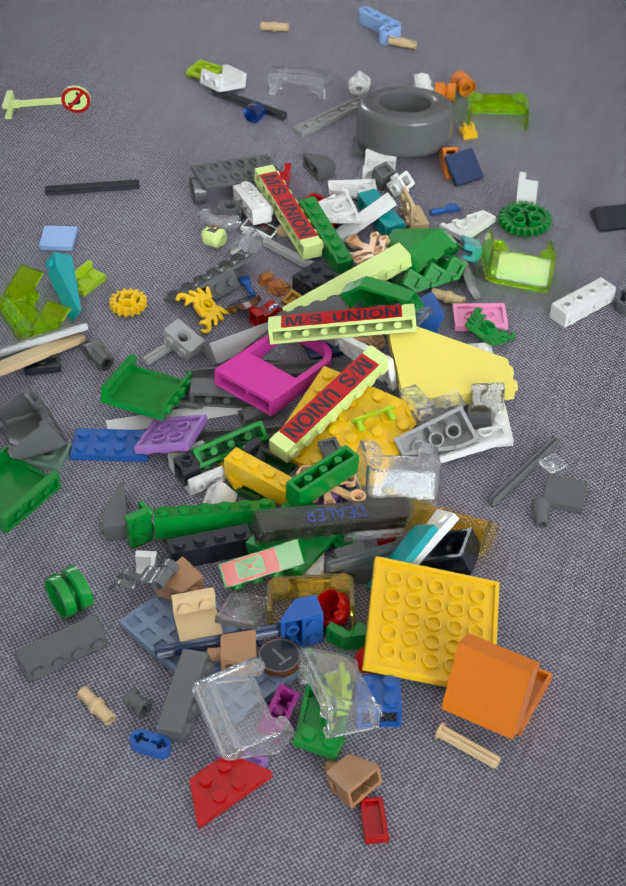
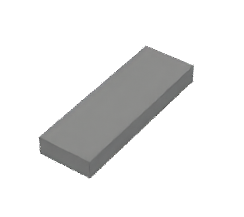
(470, 280)

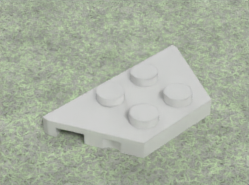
(340, 208)

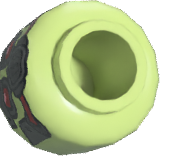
(214, 236)

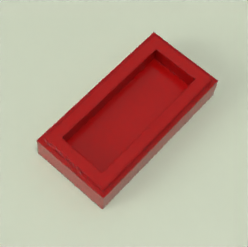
(374, 820)

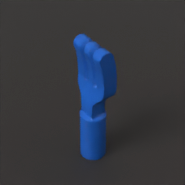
(448, 208)
(246, 281)

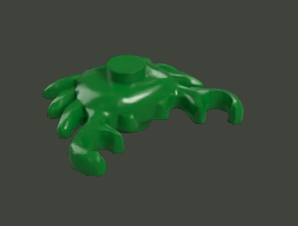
(487, 330)

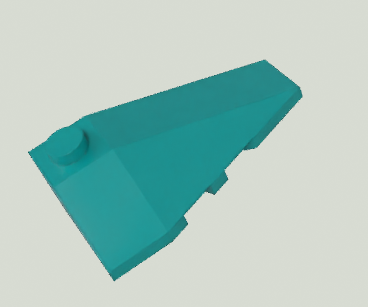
(63, 278)

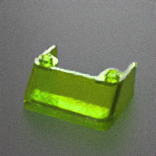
(498, 104)
(517, 268)
(19, 309)

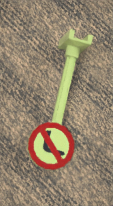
(73, 99)

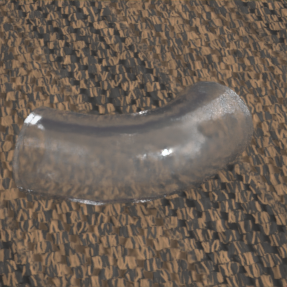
(228, 223)

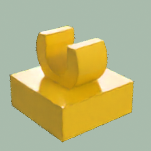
(468, 132)

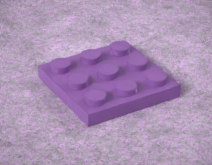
(171, 435)

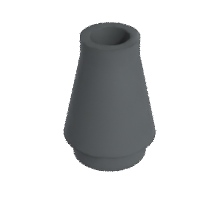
(540, 511)

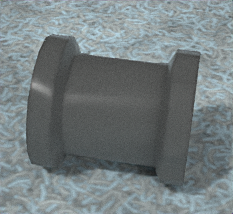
(137, 702)

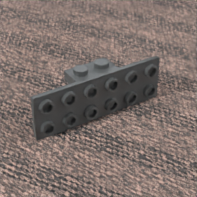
(230, 172)
(219, 279)

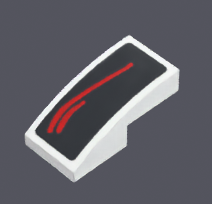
(264, 229)

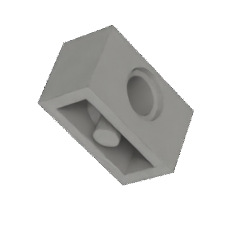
(182, 340)

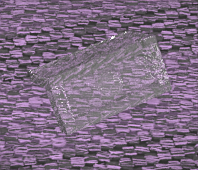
(248, 241)

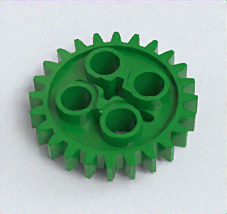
(513, 220)

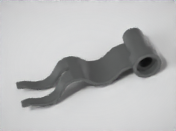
(151, 575)

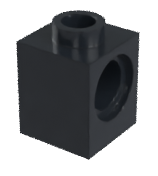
(186, 467)

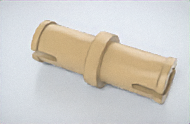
(274, 26)
(402, 42)
(448, 296)
(96, 705)

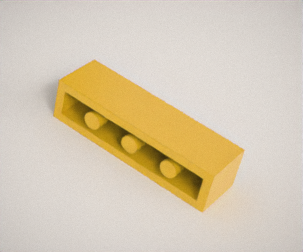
(256, 475)

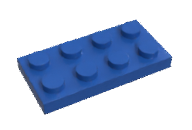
(106, 445)

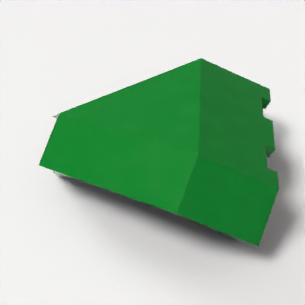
(425, 246)
(433, 276)
(373, 291)

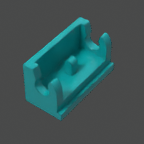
(471, 247)

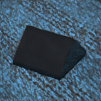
(609, 217)

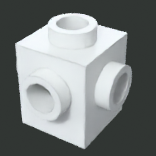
(359, 84)
(398, 181)

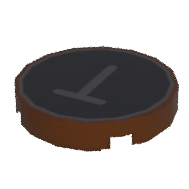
(244, 303)
(279, 657)

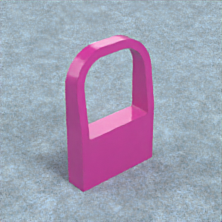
(263, 383)

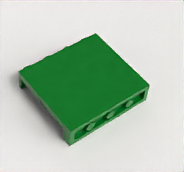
(144, 390)
(22, 489)

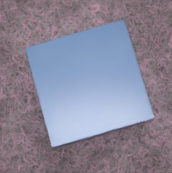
(58, 238)

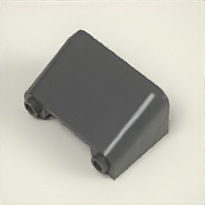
(29, 426)

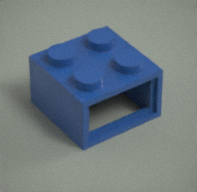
(387, 693)

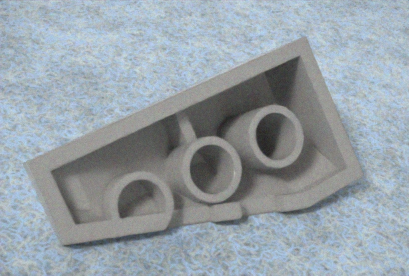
(228, 347)
(447, 433)

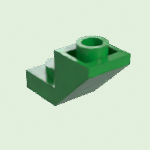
(346, 639)

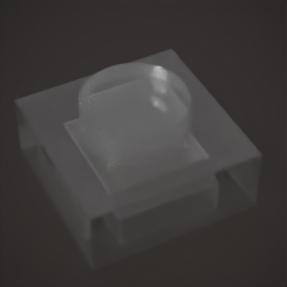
(552, 464)

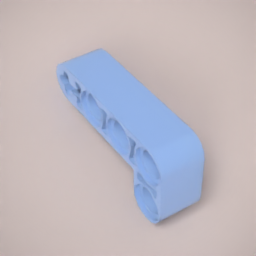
(379, 23)

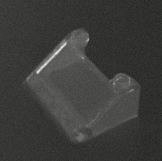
(239, 714)

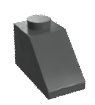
(319, 166)

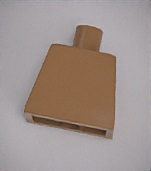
(185, 580)
(234, 648)
(352, 778)

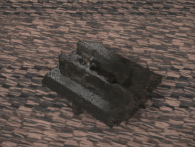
(487, 397)

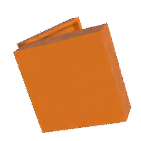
(494, 686)

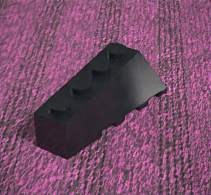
(210, 545)

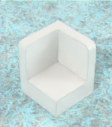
(145, 559)

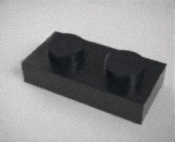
(48, 365)

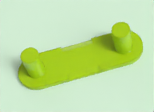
(389, 410)

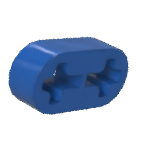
(150, 744)

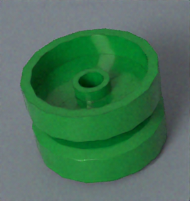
(68, 592)

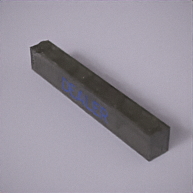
(329, 519)

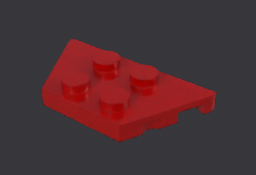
(224, 785)

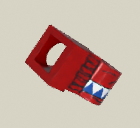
(262, 313)

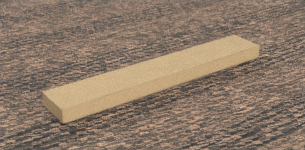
(39, 353)

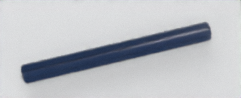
(203, 643)

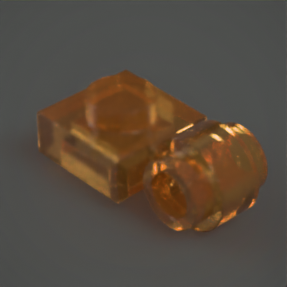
(276, 287)

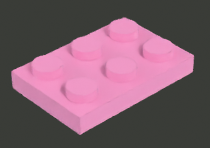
(495, 313)

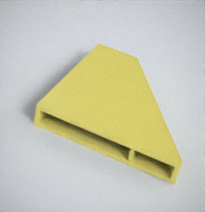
(445, 364)

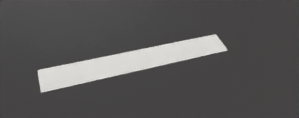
(143, 422)

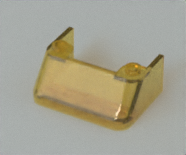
(485, 530)
(309, 585)

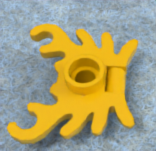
(204, 306)

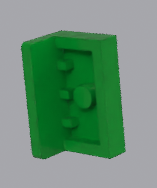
(139, 525)

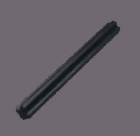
(271, 111)
(92, 187)

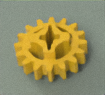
(128, 302)

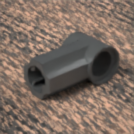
(96, 351)
(252, 414)

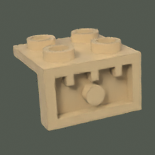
(412, 214)
(195, 614)

